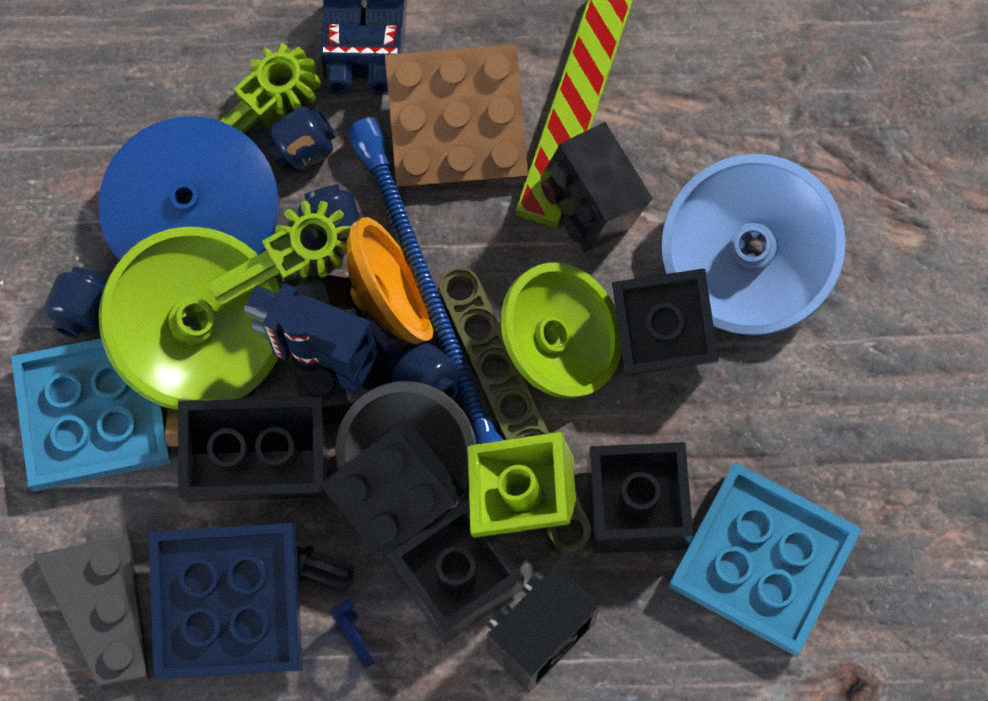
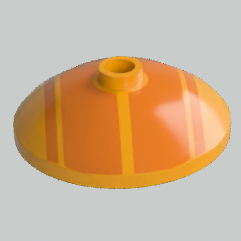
(385, 283)

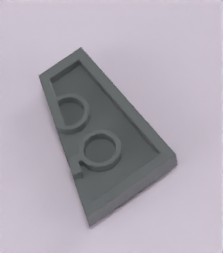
(101, 607)

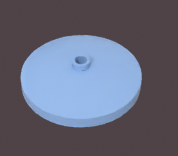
(767, 203)

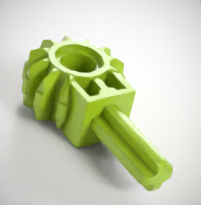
(266, 102)
(286, 254)

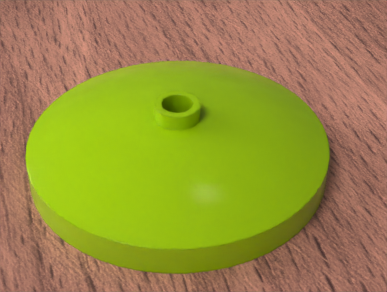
(144, 313)

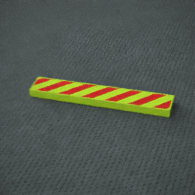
(576, 98)

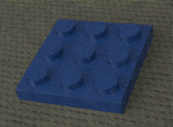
(225, 601)

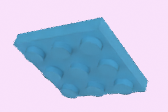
(83, 418)
(765, 559)

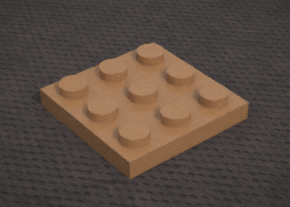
(456, 116)

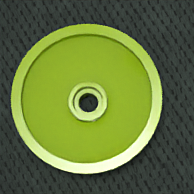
(579, 328)

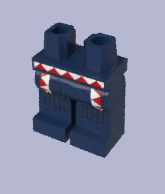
(360, 50)
(314, 333)

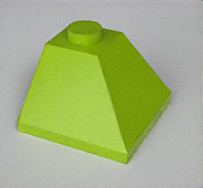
(520, 484)

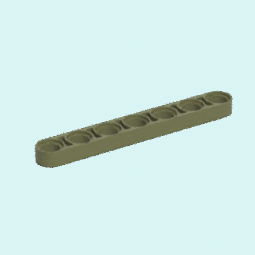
(498, 390)

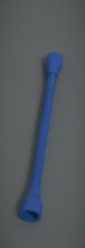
(371, 146)

